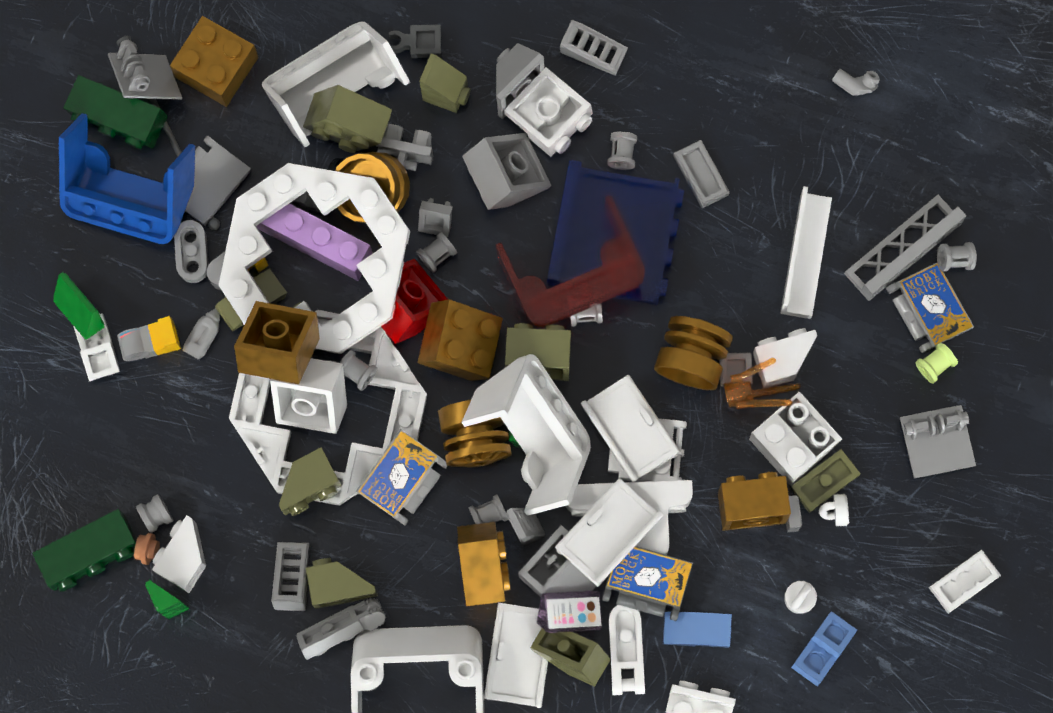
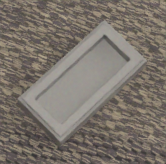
(701, 174)

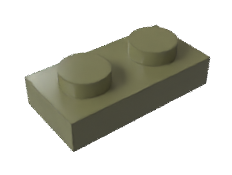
(825, 481)

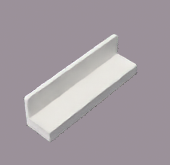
(806, 255)

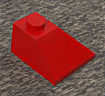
(412, 302)

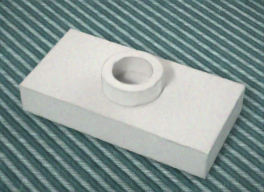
(964, 581)

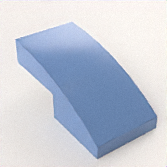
(697, 629)
(824, 648)

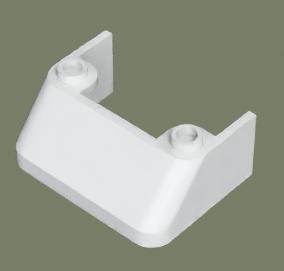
(347, 59)
(542, 426)
(454, 644)

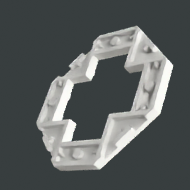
(328, 191)
(271, 444)

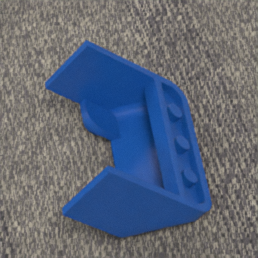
(120, 199)

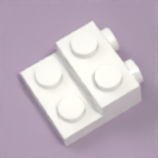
(550, 112)

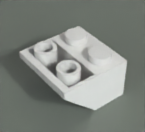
(795, 438)

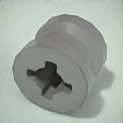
(154, 513)

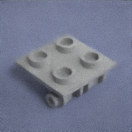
(143, 74)
(938, 441)

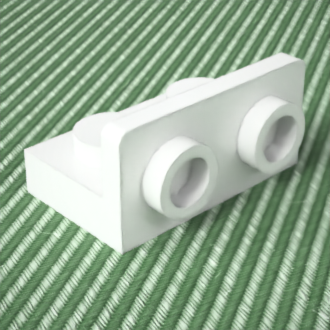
(687, 699)

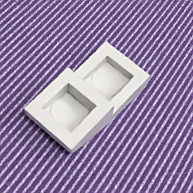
(98, 353)

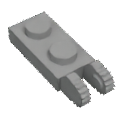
(340, 627)

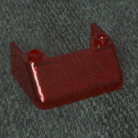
(620, 273)

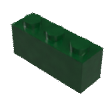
(114, 114)
(86, 551)

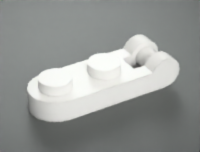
(626, 650)

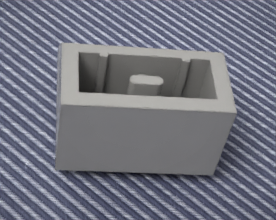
(553, 572)

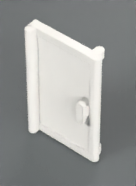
(622, 421)
(617, 526)
(518, 671)

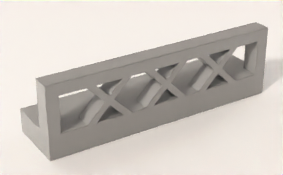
(913, 252)

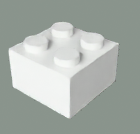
(314, 402)

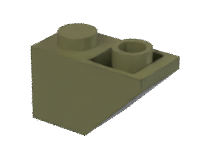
(307, 481)

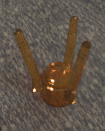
(741, 395)

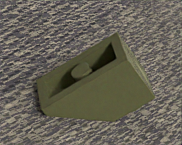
(443, 85)
(335, 584)
(572, 654)

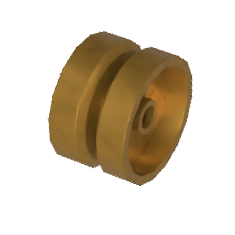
(385, 170)

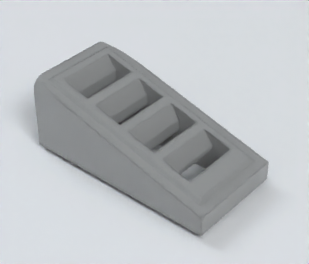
(587, 33)
(526, 527)
(297, 601)

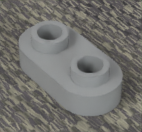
(191, 253)

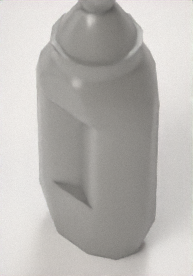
(202, 335)

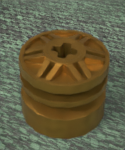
(694, 348)
(474, 444)

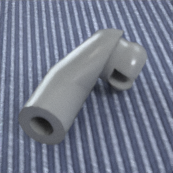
(858, 85)

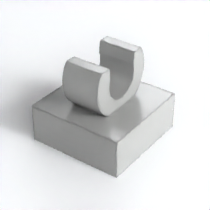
(435, 217)

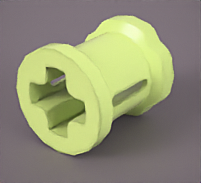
(936, 362)

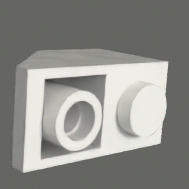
(788, 354)
(183, 557)

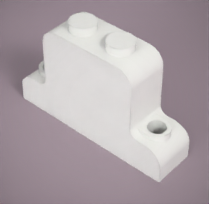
(660, 495)

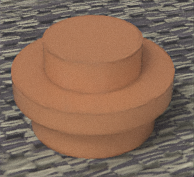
(146, 548)

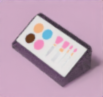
(570, 611)

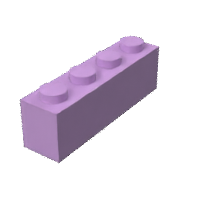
(317, 239)

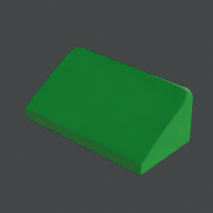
(77, 307)
(165, 602)

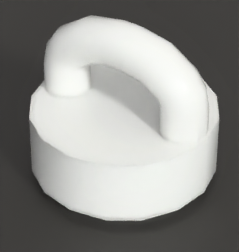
(840, 508)
(800, 597)

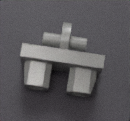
(407, 153)

